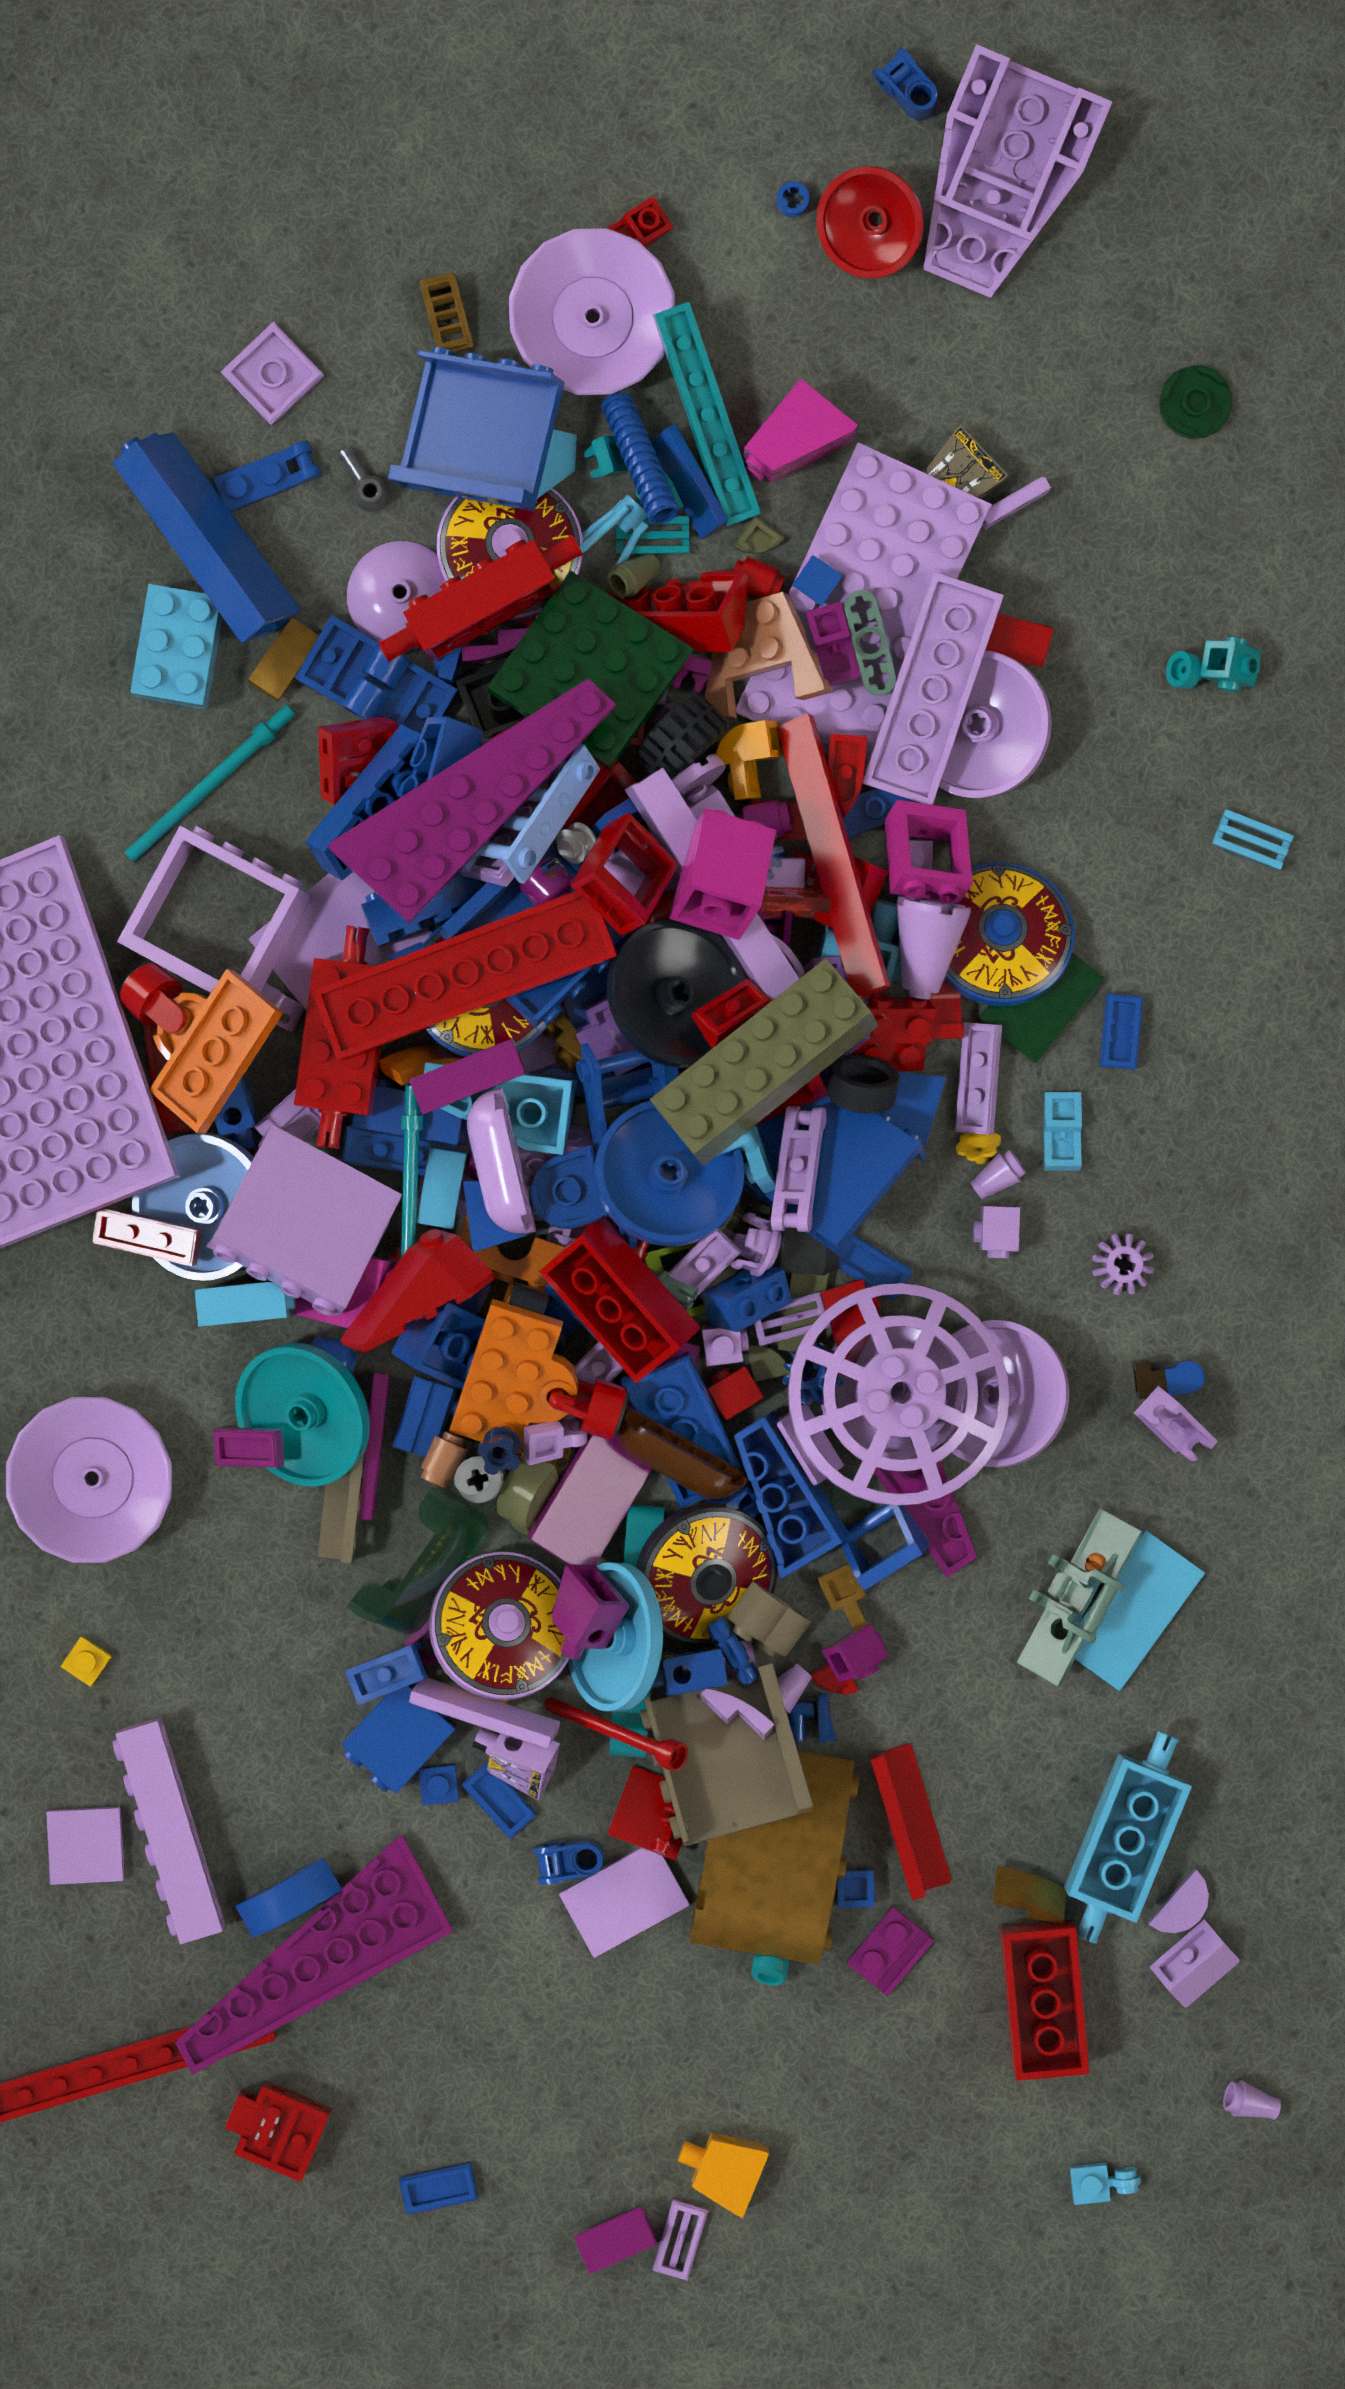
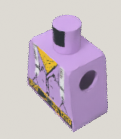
(518, 1762)

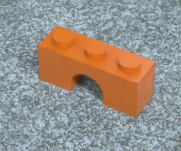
(507, 1269)

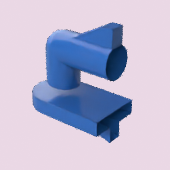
(808, 1709)

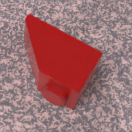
(850, 1318)

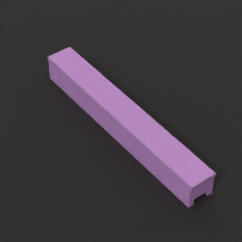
(673, 828)

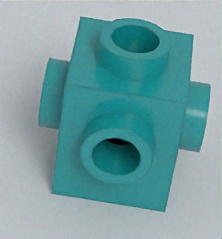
(1230, 664)

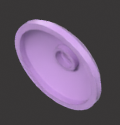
(375, 579)

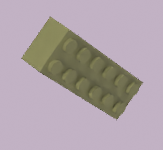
(764, 1062)

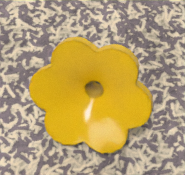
(978, 1146)

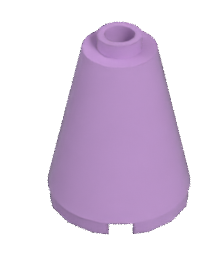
(928, 942)

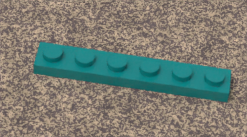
(706, 412)

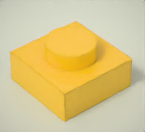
(86, 1661)

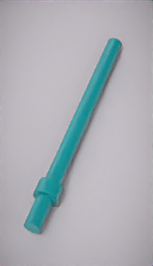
(262, 735)
(411, 1124)

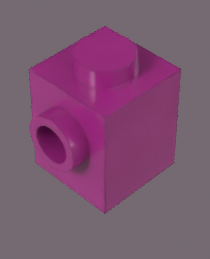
(856, 1654)

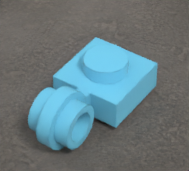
(1092, 2184)

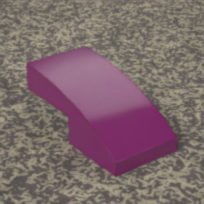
(507, 642)
(833, 644)

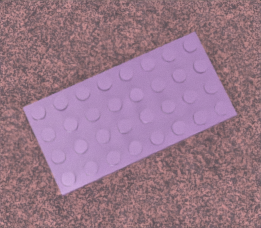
(886, 538)

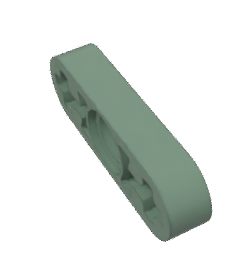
(854, 618)

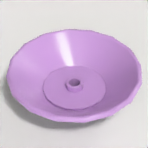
(582, 275)
(51, 1487)

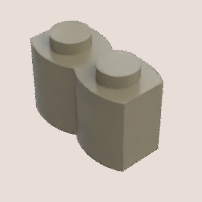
(768, 1620)

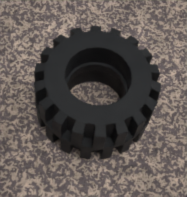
(683, 736)

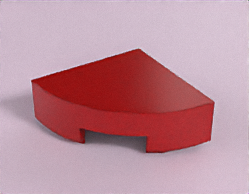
(826, 1679)

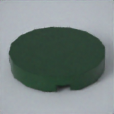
(1186, 410)

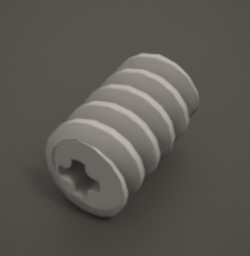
(469, 1487)

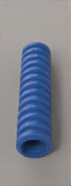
(640, 458)

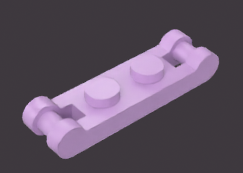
(798, 1168)

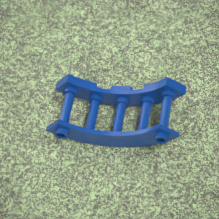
(589, 1073)

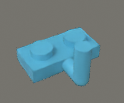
(758, 1166)

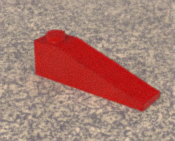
(701, 612)
(424, 1278)

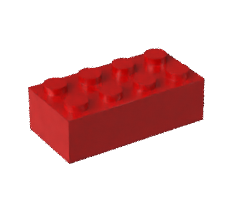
(619, 1299)
(1044, 2000)

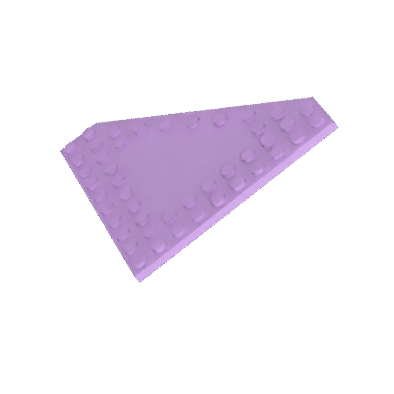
(71, 1082)

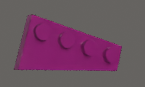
(937, 1518)

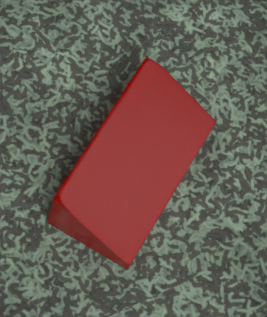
(729, 1011)

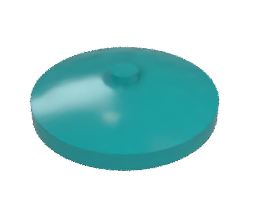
(313, 1404)

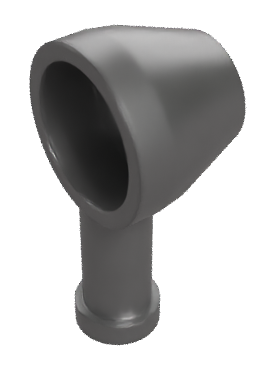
(363, 480)

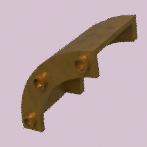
(777, 1882)

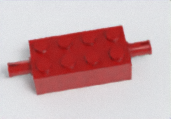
(481, 600)
(322, 1080)

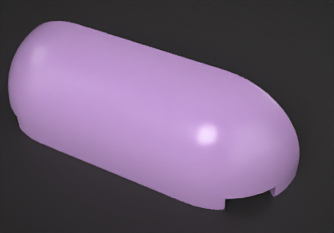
(499, 1163)

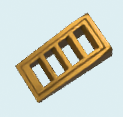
(440, 282)

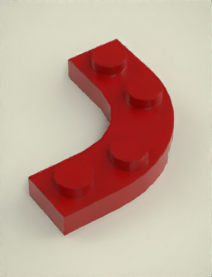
(847, 772)

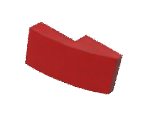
(644, 223)

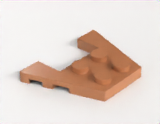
(769, 642)

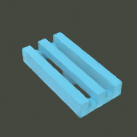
(1280, 850)

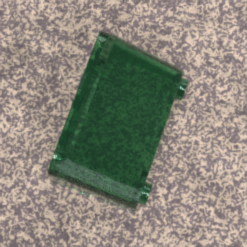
(458, 1535)

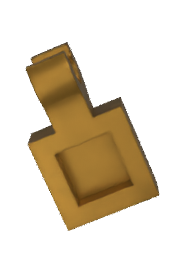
(844, 1591)

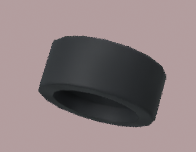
(863, 1084)

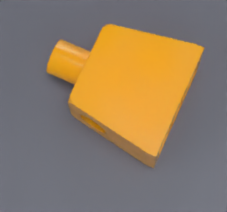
(726, 2169)

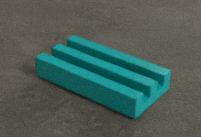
(658, 535)

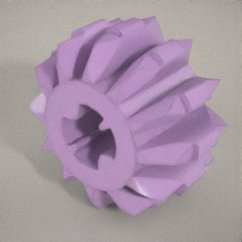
(1113, 1271)

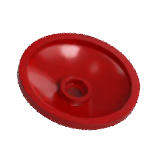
(848, 228)

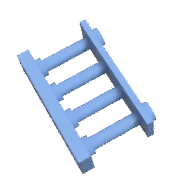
(546, 820)

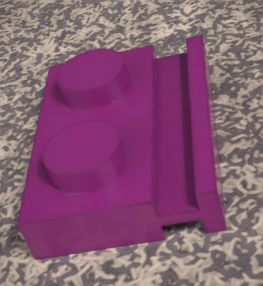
(889, 1951)

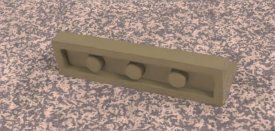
(341, 1516)

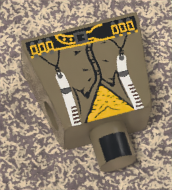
(966, 465)

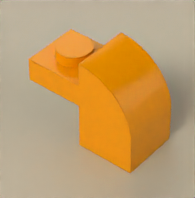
(741, 751)

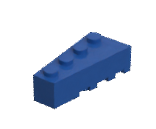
(367, 795)

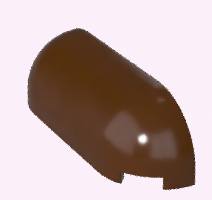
(678, 1457)

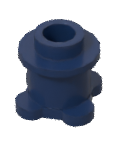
(499, 1450)

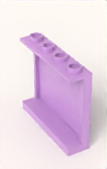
(323, 933)
(304, 1221)

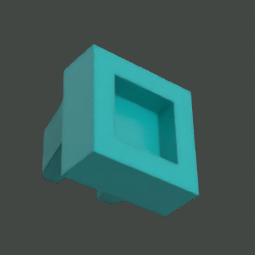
(608, 458)

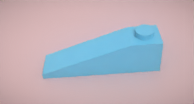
(537, 1107)

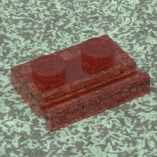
(800, 900)

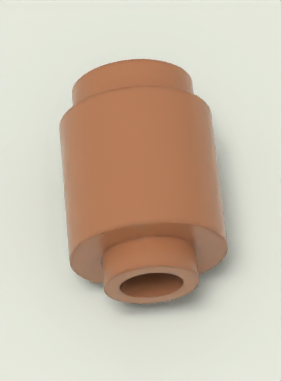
(443, 1459)

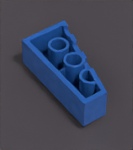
(439, 747)
(389, 926)
(794, 1510)

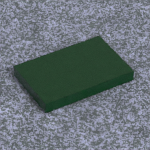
(1037, 1023)

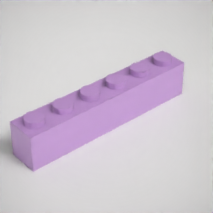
(169, 1830)

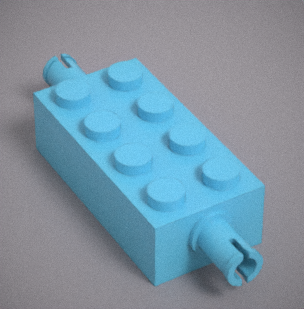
(1127, 1837)

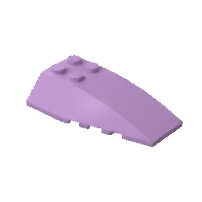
(1005, 166)

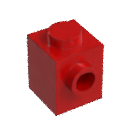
(733, 1391)

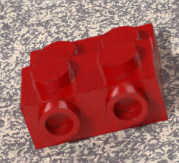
(902, 1030)

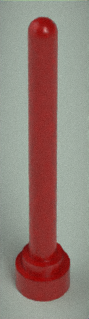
(668, 1753)

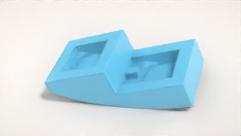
(1062, 1131)
(441, 1187)

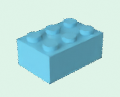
(177, 647)

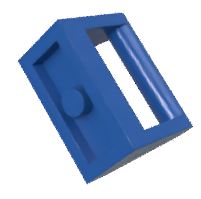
(914, 1547)

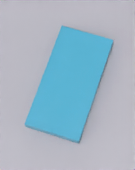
(1154, 1590)

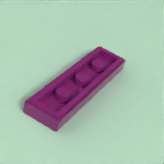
(374, 1448)

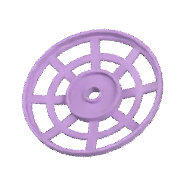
(875, 1398)

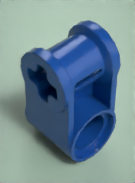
(903, 80)
(566, 1860)

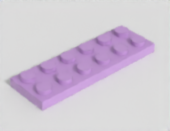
(933, 688)

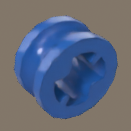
(783, 203)

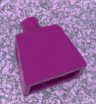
(587, 1610)

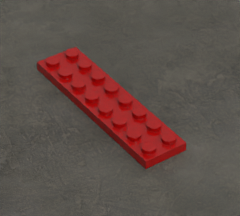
(463, 974)

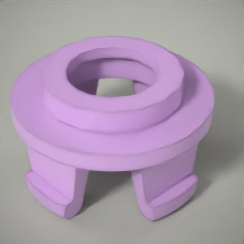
(758, 1245)

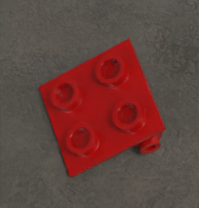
(644, 1816)

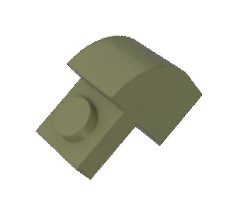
(526, 1493)

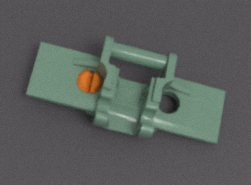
(1096, 1561)

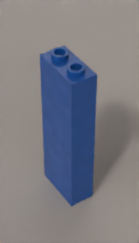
(206, 535)

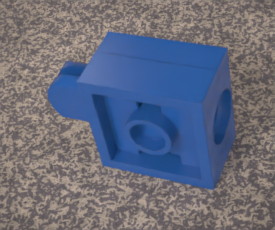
(454, 1351)

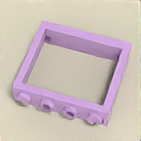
(271, 943)

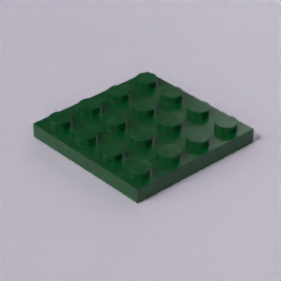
(598, 639)

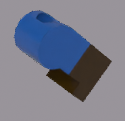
(1179, 1379)

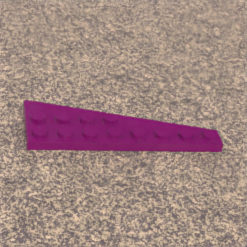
(439, 826)
(354, 1935)

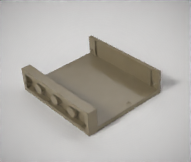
(730, 1771)

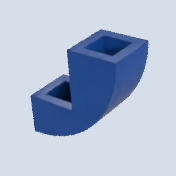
(288, 1897)

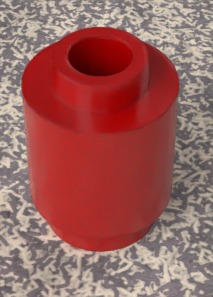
(762, 578)

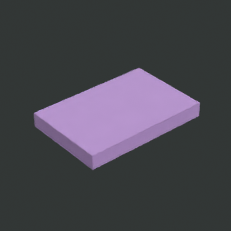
(623, 1899)

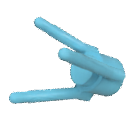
(626, 515)

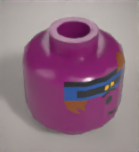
(547, 882)

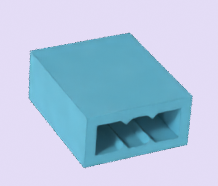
(242, 1303)

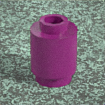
(771, 814)

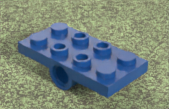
(358, 677)

